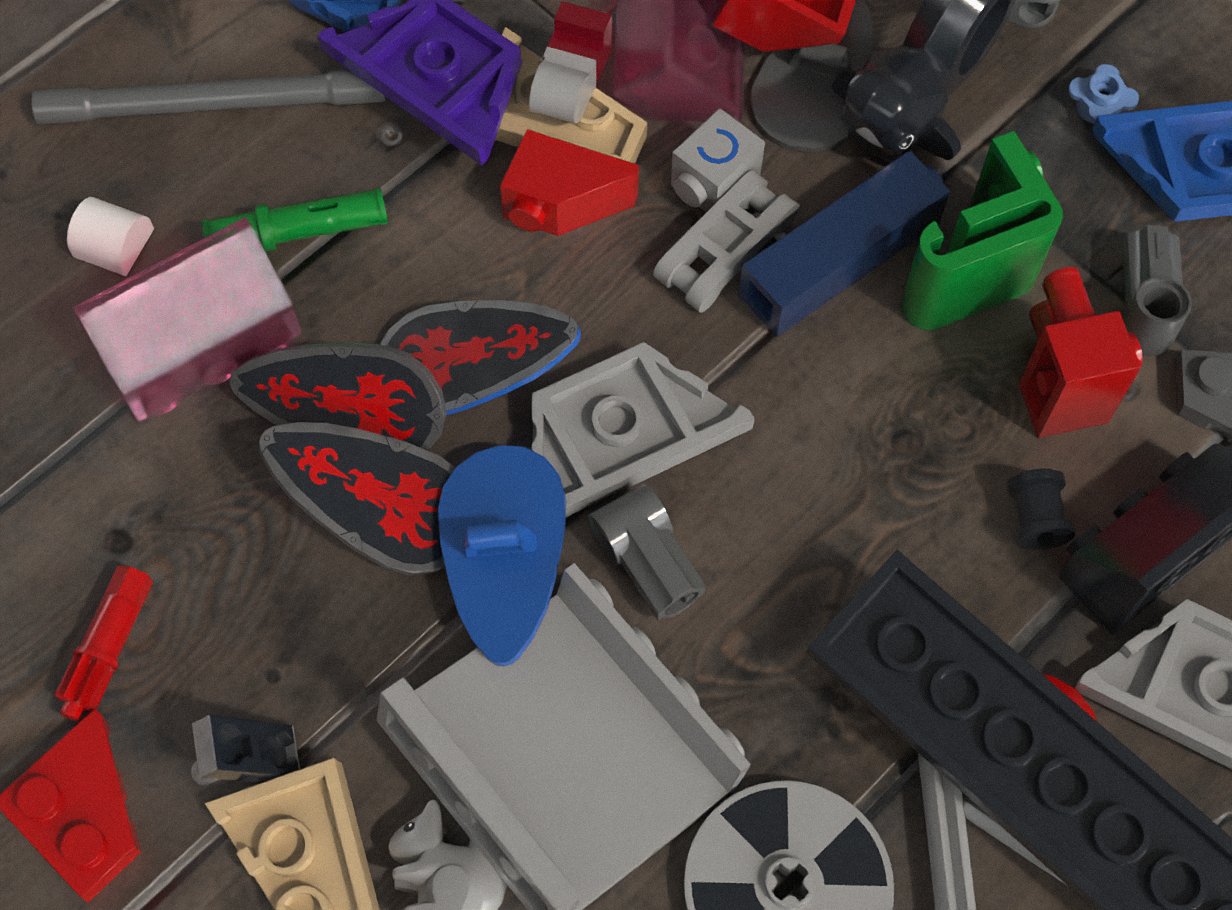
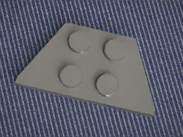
(627, 423)
(1174, 680)

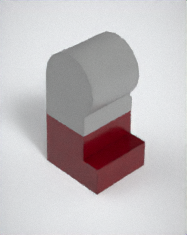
(572, 62)

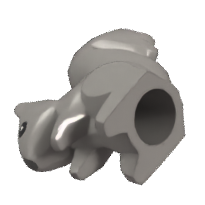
(442, 872)

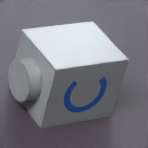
(714, 160)

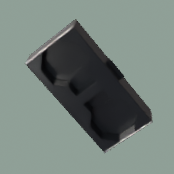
(242, 750)

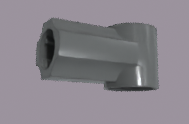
(1154, 288)
(640, 538)

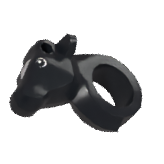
(906, 88)

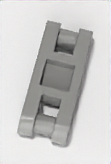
(725, 240)

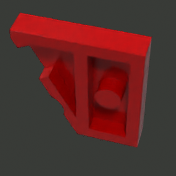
(76, 808)

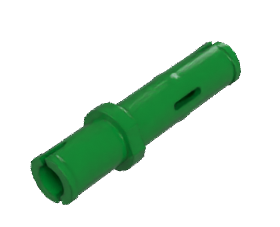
(308, 218)

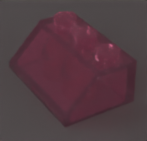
(675, 60)
(189, 319)

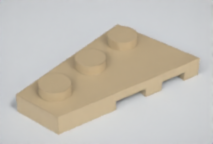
(301, 840)

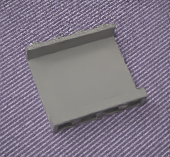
(569, 754)

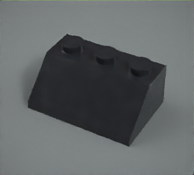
(1154, 538)

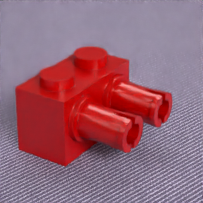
(1080, 359)

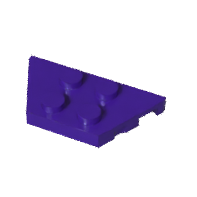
(436, 67)

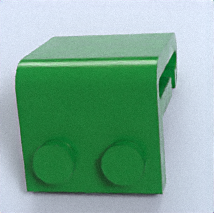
(994, 244)

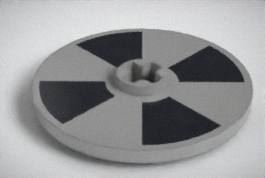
(787, 830)

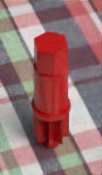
(103, 642)

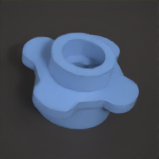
(1092, 103)

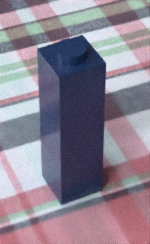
(843, 243)

